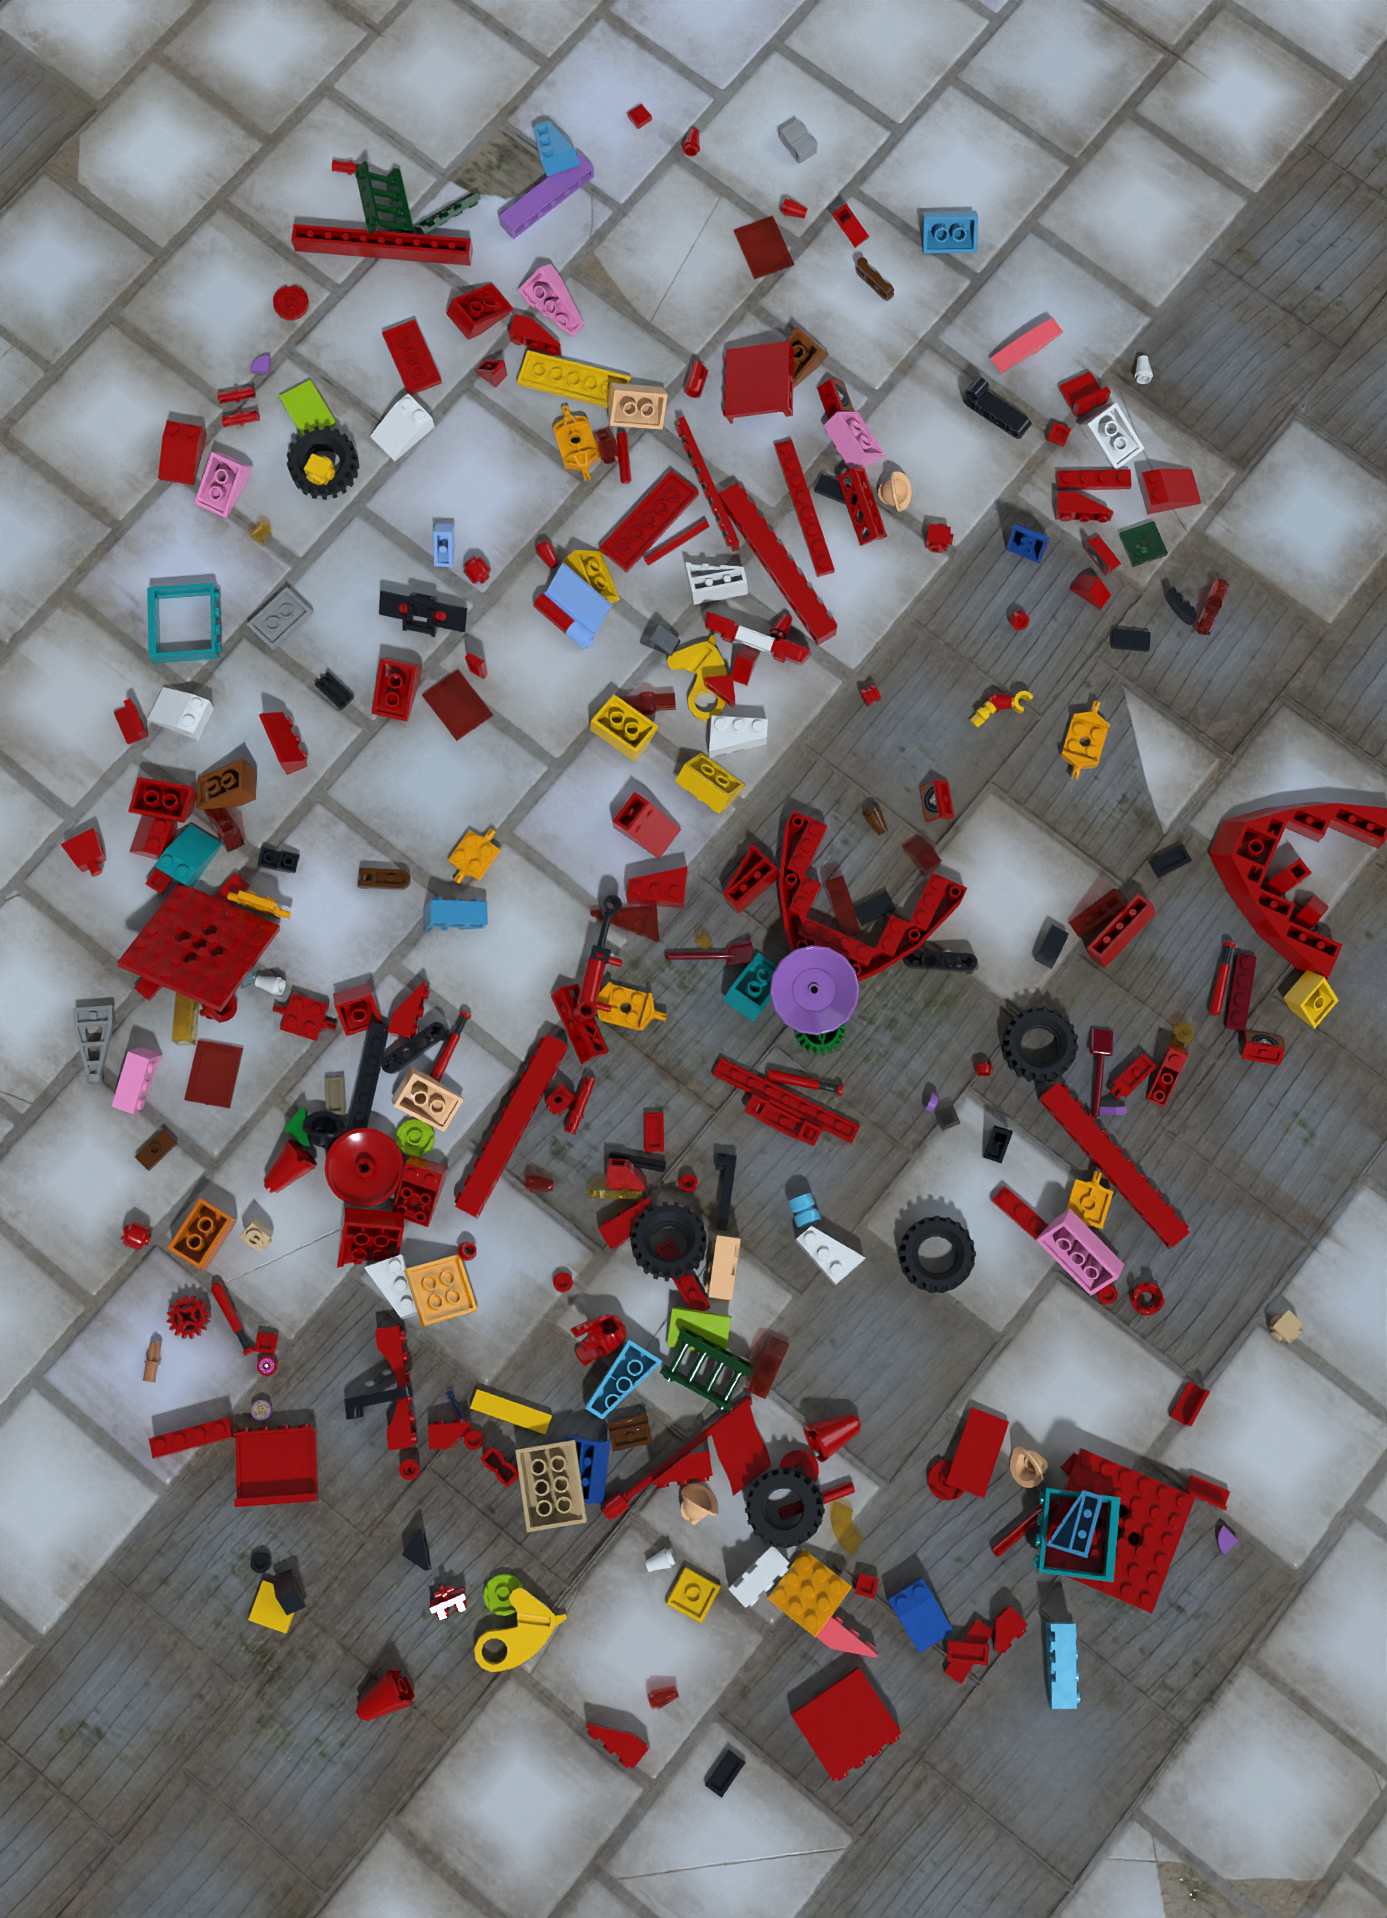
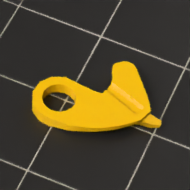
(705, 662)
(524, 1640)

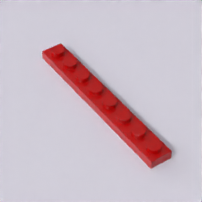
(710, 491)
(804, 508)

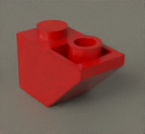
(850, 225)
(1288, 878)
(624, 1175)
(447, 1435)
(1006, 1628)

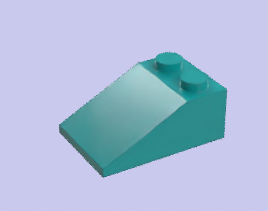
(188, 856)
(752, 988)

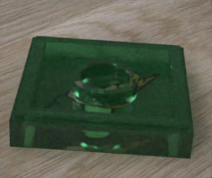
(1143, 544)

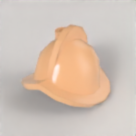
(896, 491)
(1027, 1467)
(697, 1503)

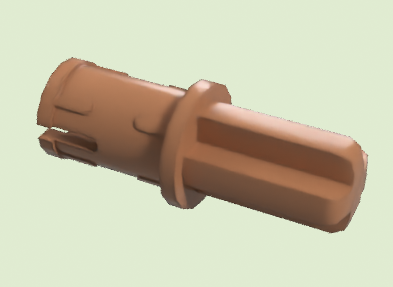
(152, 1362)

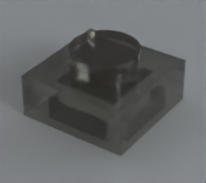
(947, 1118)

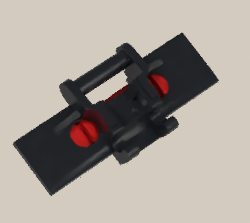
(424, 606)

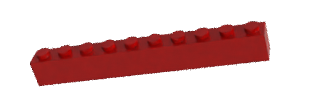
(382, 244)
(777, 564)
(511, 1127)
(1114, 1165)

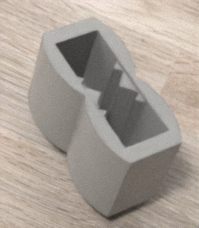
(798, 141)

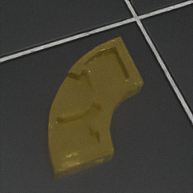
(614, 1194)
(843, 1528)

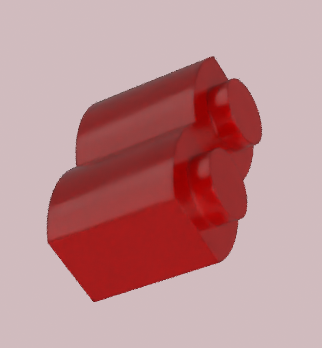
(496, 1462)

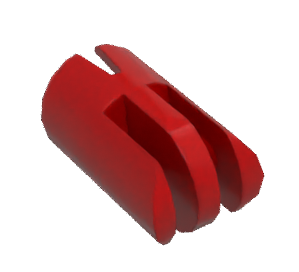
(696, 380)

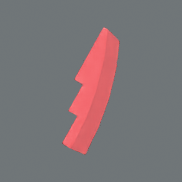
(1026, 345)

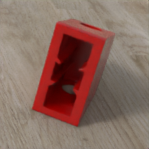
(86, 851)

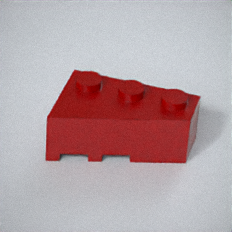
(659, 889)

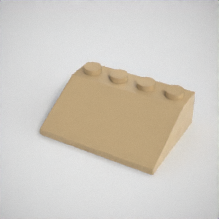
(551, 1486)

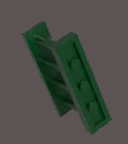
(395, 193)
(723, 1358)

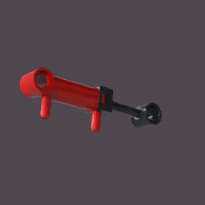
(596, 960)

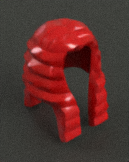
(603, 1337)

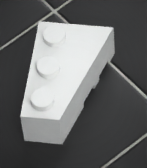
(759, 1577)

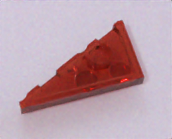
(639, 920)

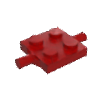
(304, 1017)

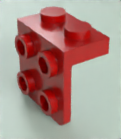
(1084, 394)

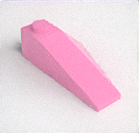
(550, 296)

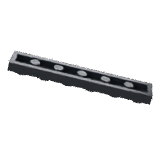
(368, 1076)

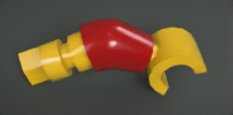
(999, 702)

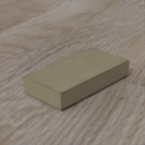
(335, 1095)

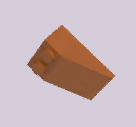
(807, 354)
(227, 786)

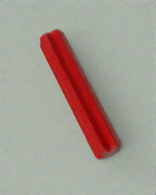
(624, 461)

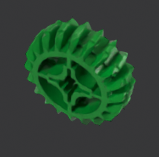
(822, 1046)

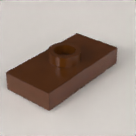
(156, 1150)

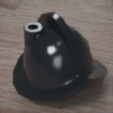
(323, 1128)

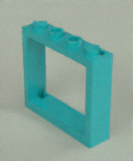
(179, 591)
(1110, 1538)

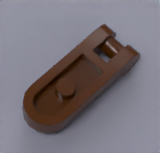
(874, 279)
(384, 879)

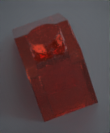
(225, 828)
(842, 906)
(1099, 912)

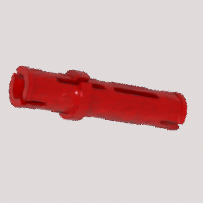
(576, 1113)

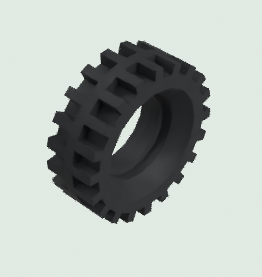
(323, 441)
(1055, 1024)
(664, 1217)
(955, 1235)
(812, 1507)

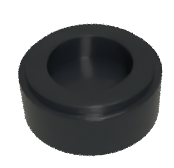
(261, 1562)

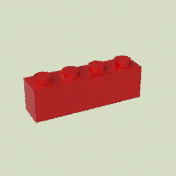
(1121, 930)
(192, 1438)

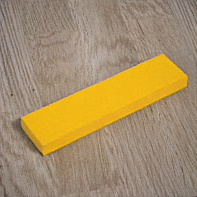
(511, 1411)

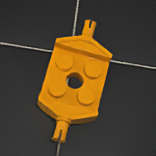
(579, 455)
(1094, 729)
(641, 1004)

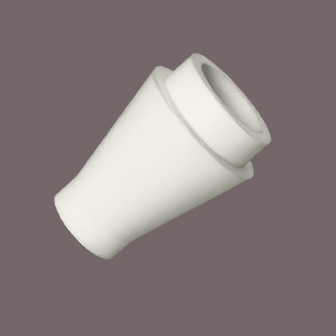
(1143, 370)
(273, 985)
(662, 1560)

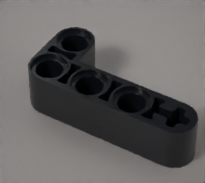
(994, 409)

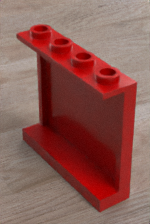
(759, 380)
(276, 1465)
(846, 1724)

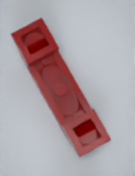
(783, 1121)

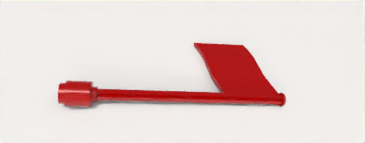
(736, 1446)

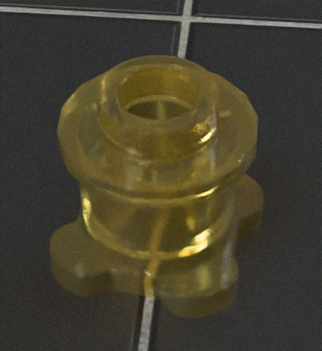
(260, 533)
(1179, 1037)

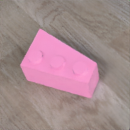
(136, 1079)

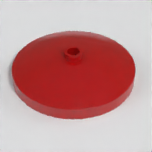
(346, 1161)

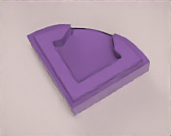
(261, 365)
(1113, 1110)
(1226, 1540)

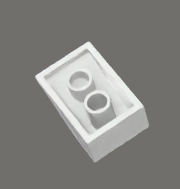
(402, 427)
(1112, 435)
(181, 712)

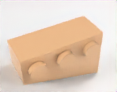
(723, 1268)

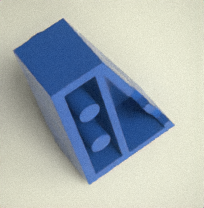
(593, 1465)

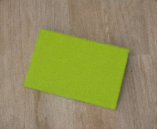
(307, 408)
(706, 1324)

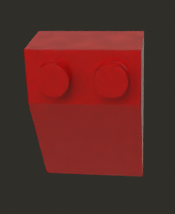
(478, 310)
(181, 452)
(1168, 489)
(396, 688)

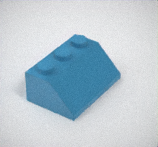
(949, 232)

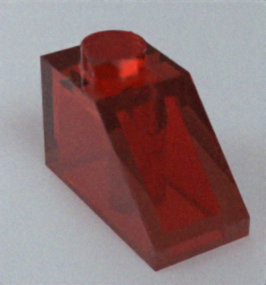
(606, 445)
(922, 855)

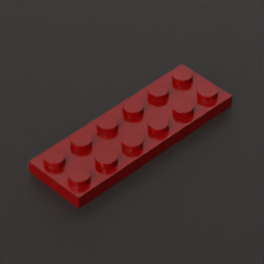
(649, 521)

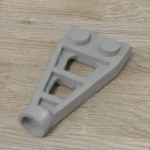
(94, 1017)

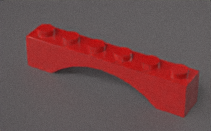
(391, 1345)

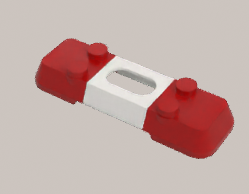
(781, 649)

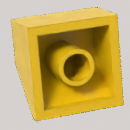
(1311, 998)

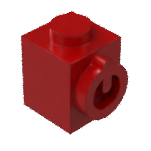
(938, 538)

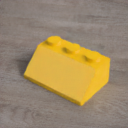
(593, 570)
(623, 727)
(709, 782)

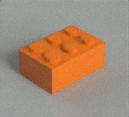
(202, 1234)

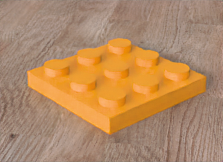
(440, 1290)
(809, 1593)

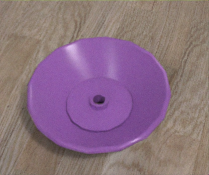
(816, 1011)

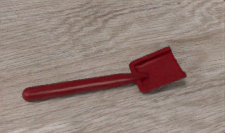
(735, 954)
(1102, 1045)

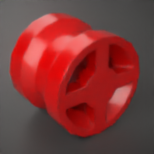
(870, 695)

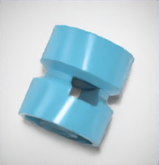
(804, 1210)

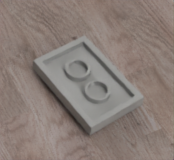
(279, 619)

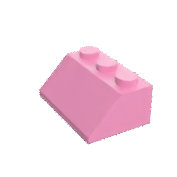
(853, 439)

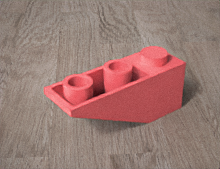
(841, 1639)

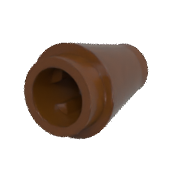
(876, 820)

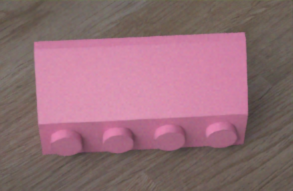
(1080, 1252)

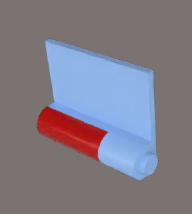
(573, 607)

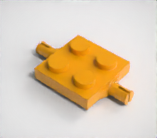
(474, 855)
(264, 905)
(1090, 1201)

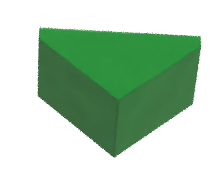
(295, 1126)

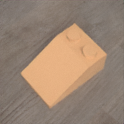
(426, 1099)

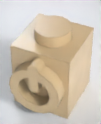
(257, 1235)
(1285, 1326)

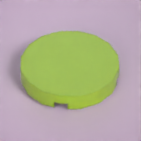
(415, 1138)
(497, 1594)

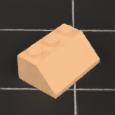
(636, 406)

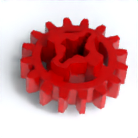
(183, 1323)

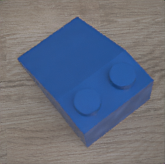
(1028, 542)
(920, 1615)

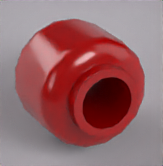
(477, 570)
(135, 1235)

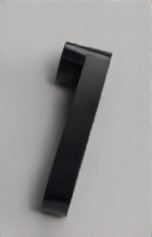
(940, 958)
(416, 1051)
(725, 1163)
(355, 1405)

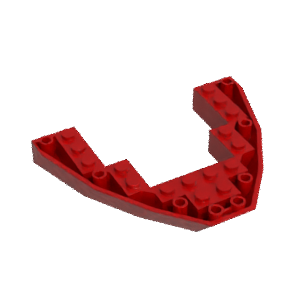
(1246, 850)
(799, 893)

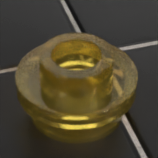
(703, 941)

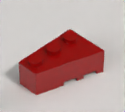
(750, 880)

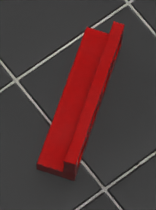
(865, 503)
(580, 1038)

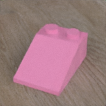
(222, 483)

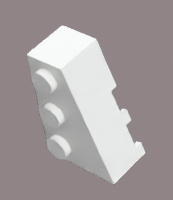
(715, 583)
(735, 734)
(829, 1255)
(391, 1280)

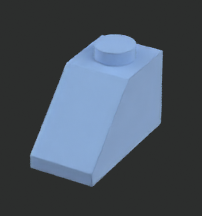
(444, 544)

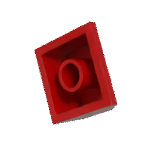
(153, 837)
(357, 1008)

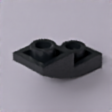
(1182, 610)
(278, 861)
(1051, 946)

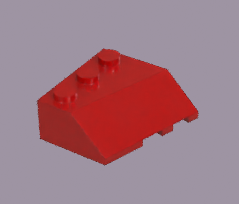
(369, 1235)

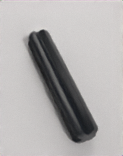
(641, 1162)

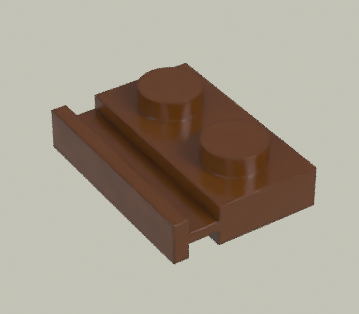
(629, 1432)

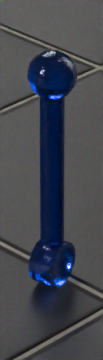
(450, 1395)

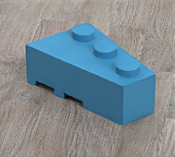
(554, 149)
(1078, 1526)

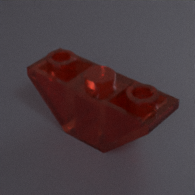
(768, 1367)

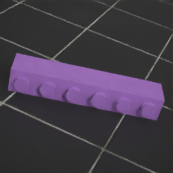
(544, 198)

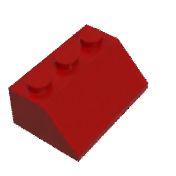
(284, 741)
(162, 800)

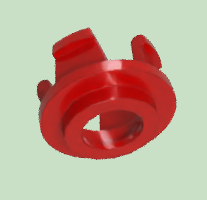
(1158, 1300)

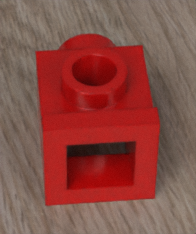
(567, 1099)

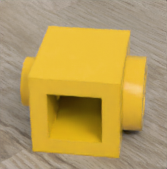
(319, 469)

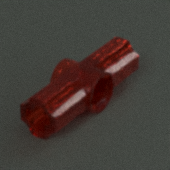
(1208, 616)
(649, 702)

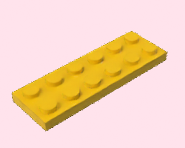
(568, 379)

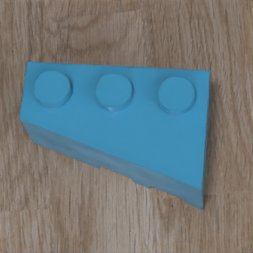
(455, 913)

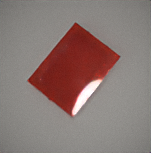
(763, 247)
(457, 705)
(213, 1074)

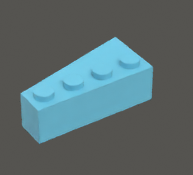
(622, 1377)
(1062, 1664)

